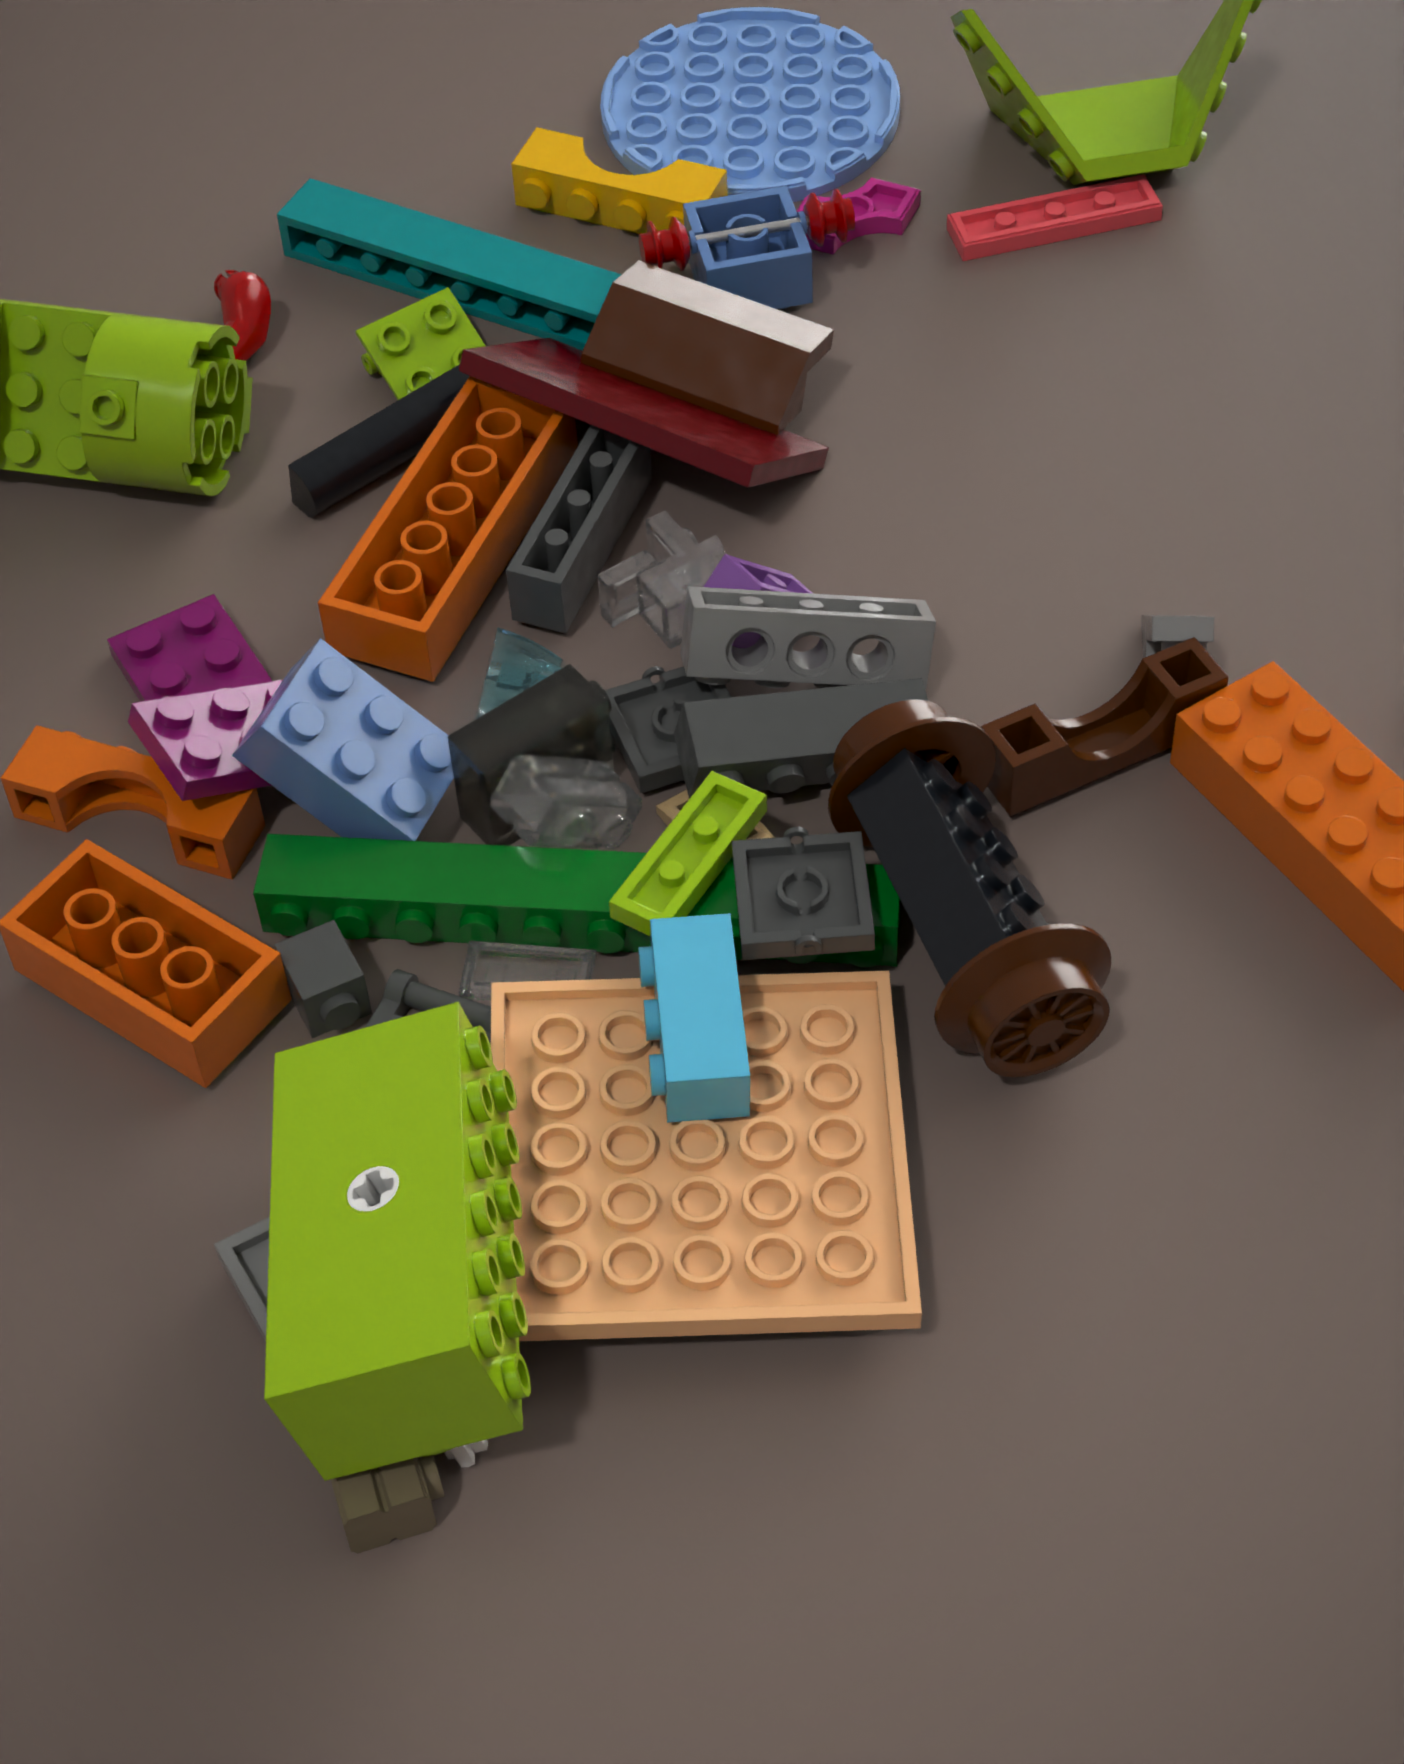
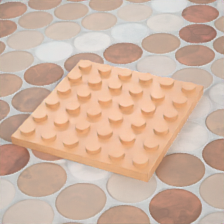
(713, 1220)

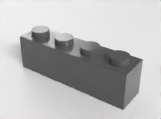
(577, 529)
(778, 737)

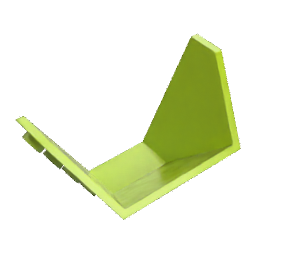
(1117, 126)

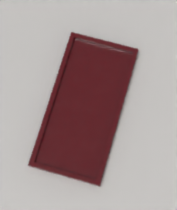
(556, 378)

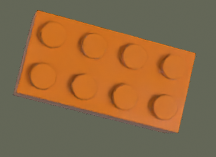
(146, 962)

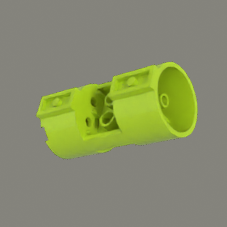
(120, 397)

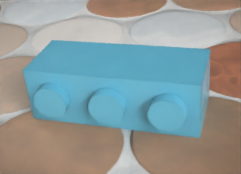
(695, 1018)

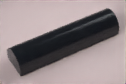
(371, 446)

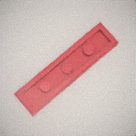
(1054, 217)

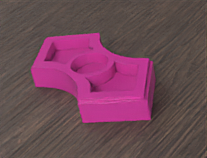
(877, 209)

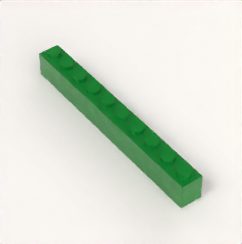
(492, 895)

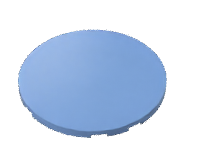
(753, 96)

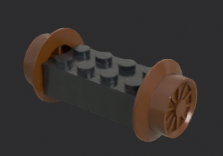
(1012, 982)

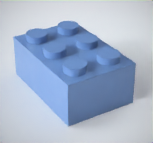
(349, 750)

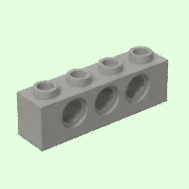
(841, 621)

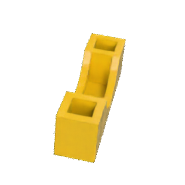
(561, 180)

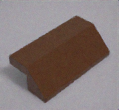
(706, 346)

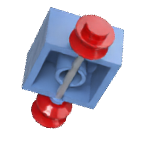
(751, 243)

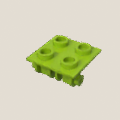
(418, 342)

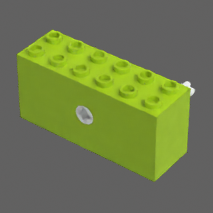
(394, 1246)

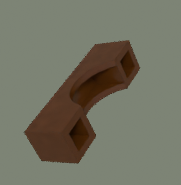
(1053, 756)

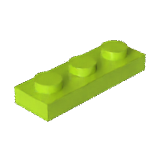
(688, 853)

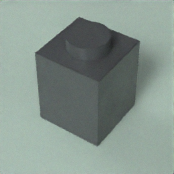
(324, 979)

